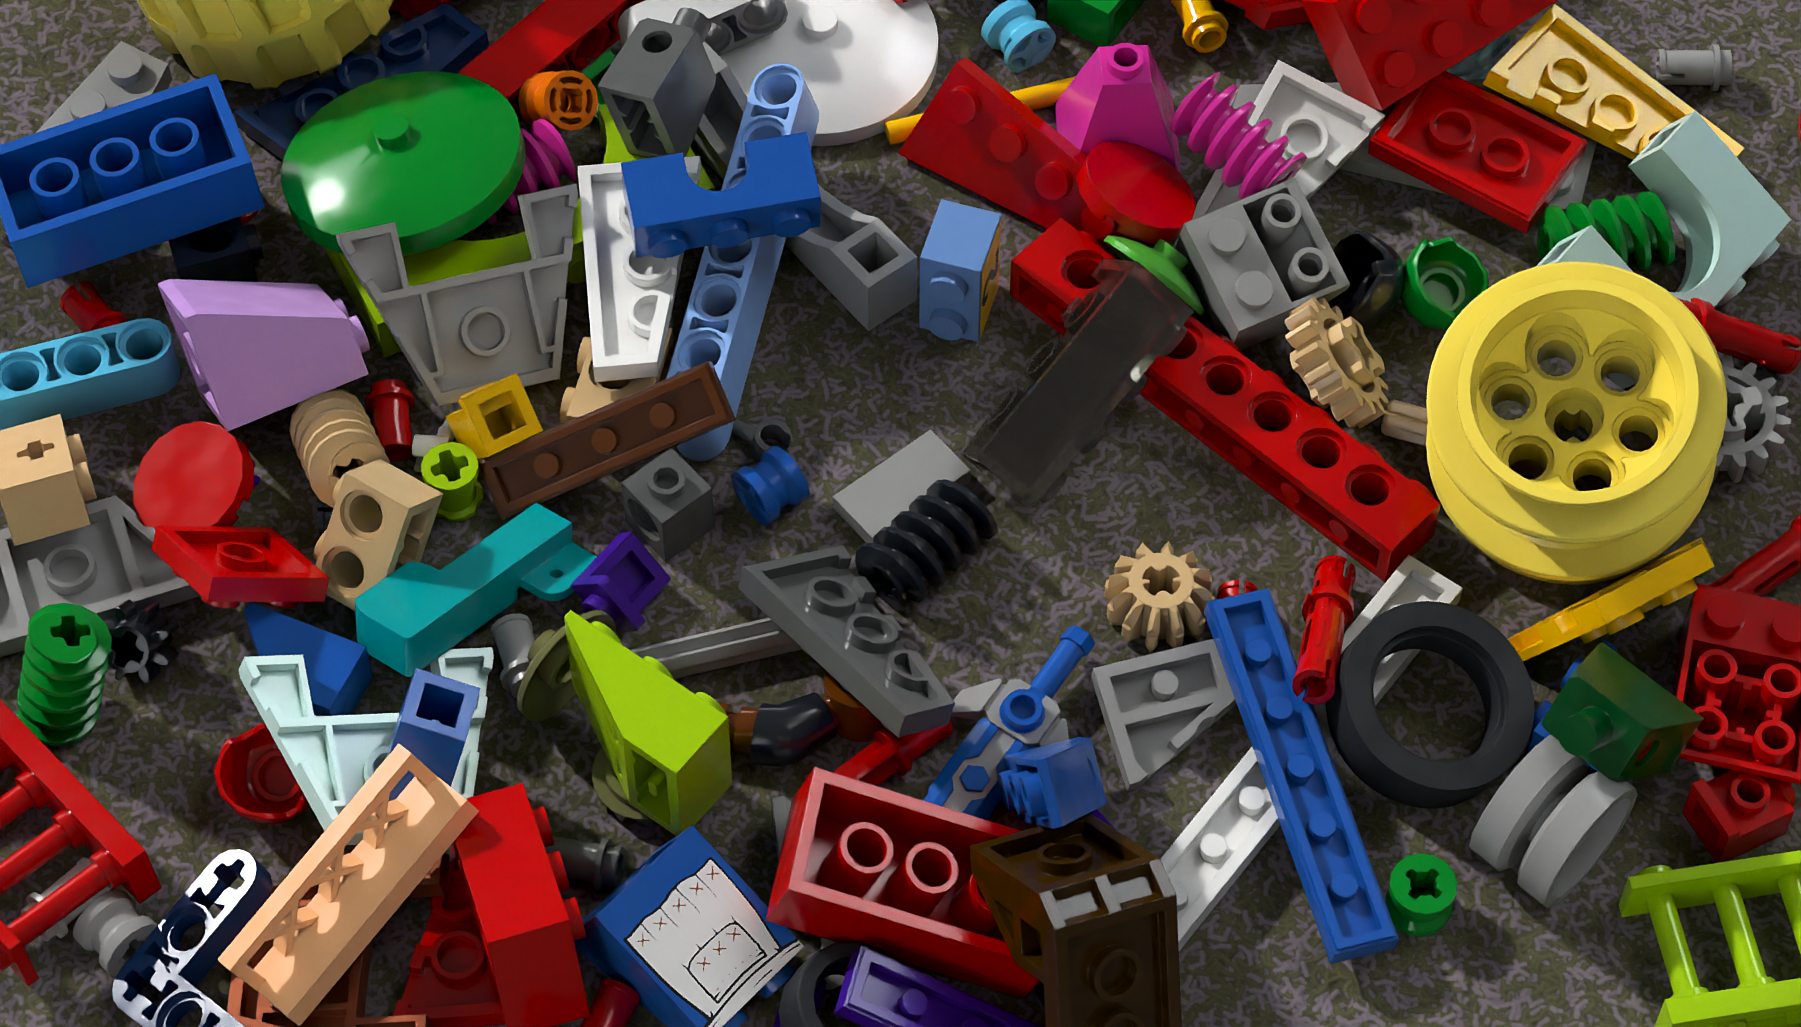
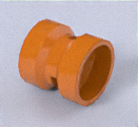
(545, 98)

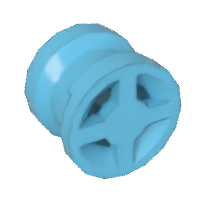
(1018, 34)

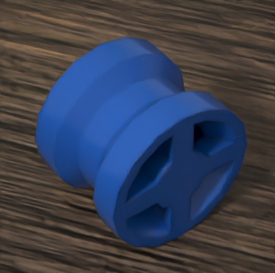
(770, 485)

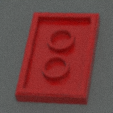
(1478, 149)

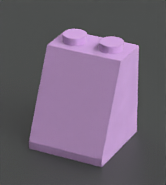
(262, 344)

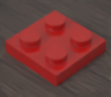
(240, 565)

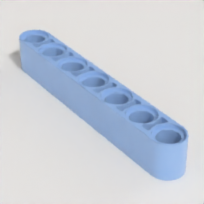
(775, 107)

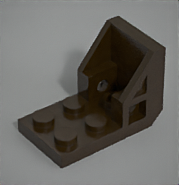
(1087, 922)

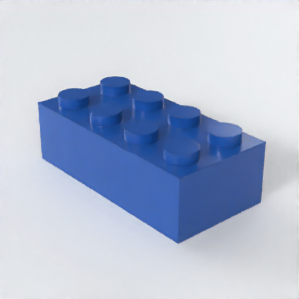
(124, 180)

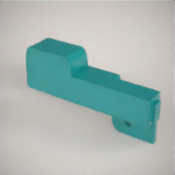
(427, 610)

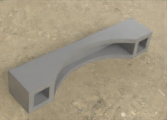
(849, 251)

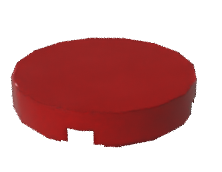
(1136, 191)
(193, 478)

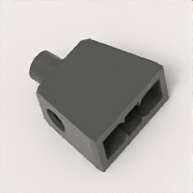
(660, 84)

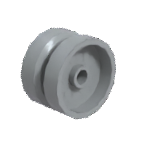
(1551, 821)

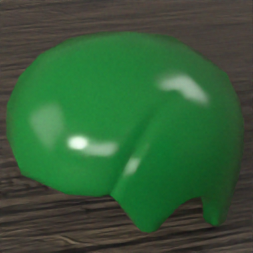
(1441, 281)

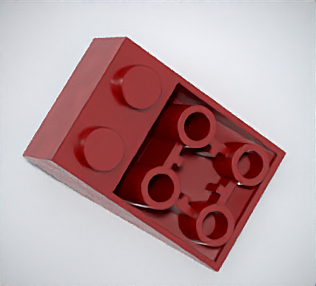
(1744, 679)

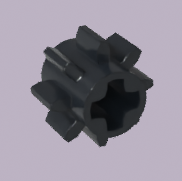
(140, 641)

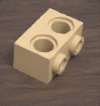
(375, 538)

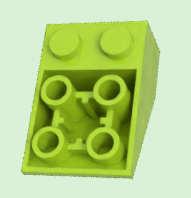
(656, 733)

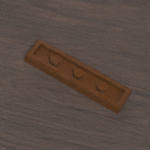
(606, 440)

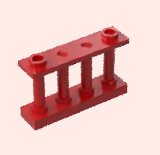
(76, 822)

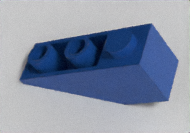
(1052, 783)

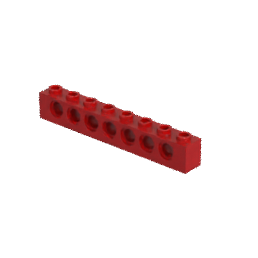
(1186, 389)

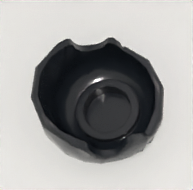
(1373, 275)

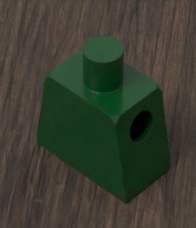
(1613, 716)

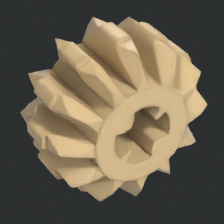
(1158, 596)

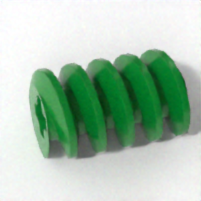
(1624, 224)
(63, 673)

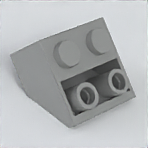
(1259, 262)

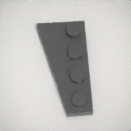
(841, 628)

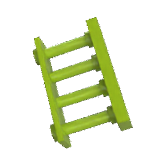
(1758, 998)

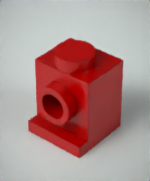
(1733, 825)

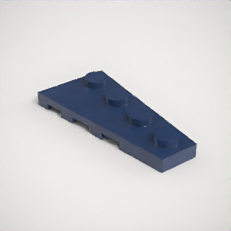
(432, 42)

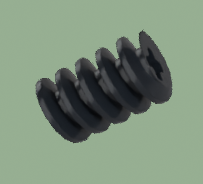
(922, 541)

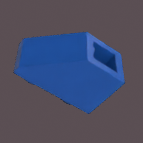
(434, 724)

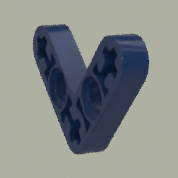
(179, 972)

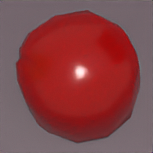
(253, 770)

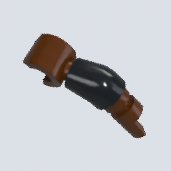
(796, 728)

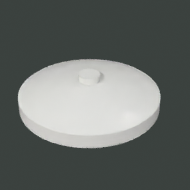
(857, 57)

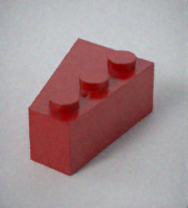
(521, 910)

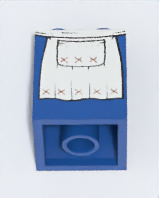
(689, 937)

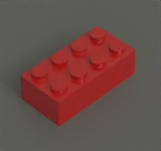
(1398, 45)
(892, 877)

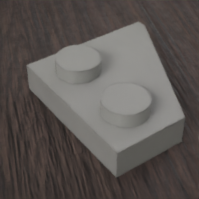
(1160, 705)

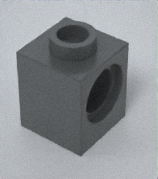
(668, 504)

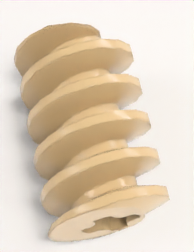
(333, 438)

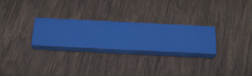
(1300, 777)

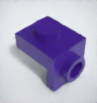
(621, 582)

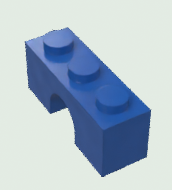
(676, 214)

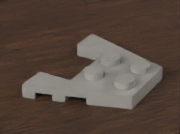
(481, 322)

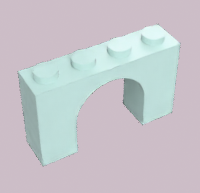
(1716, 204)

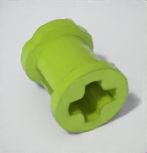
(454, 472)

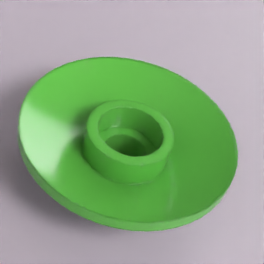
(1163, 263)

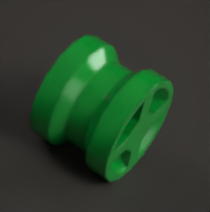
(1423, 911)

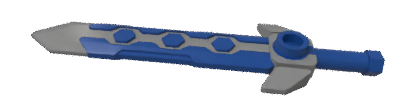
(1014, 721)

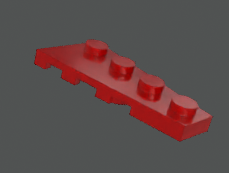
(1002, 152)

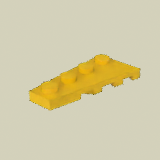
(1588, 86)

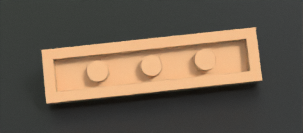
(354, 890)

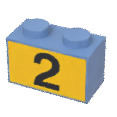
(959, 271)

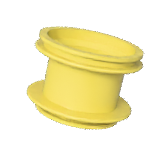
(1601, 325)

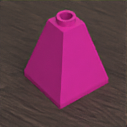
(1119, 99)

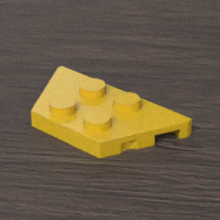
(1620, 602)

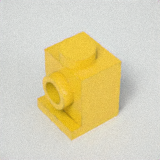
(494, 417)

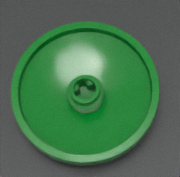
(405, 151)

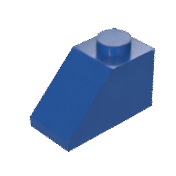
(334, 666)

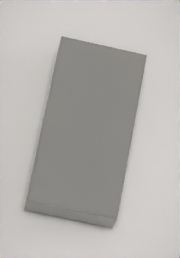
(896, 483)

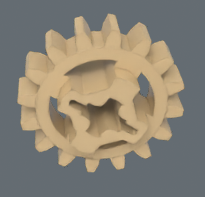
(1337, 362)

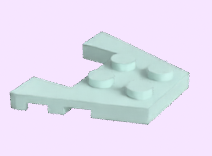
(341, 752)

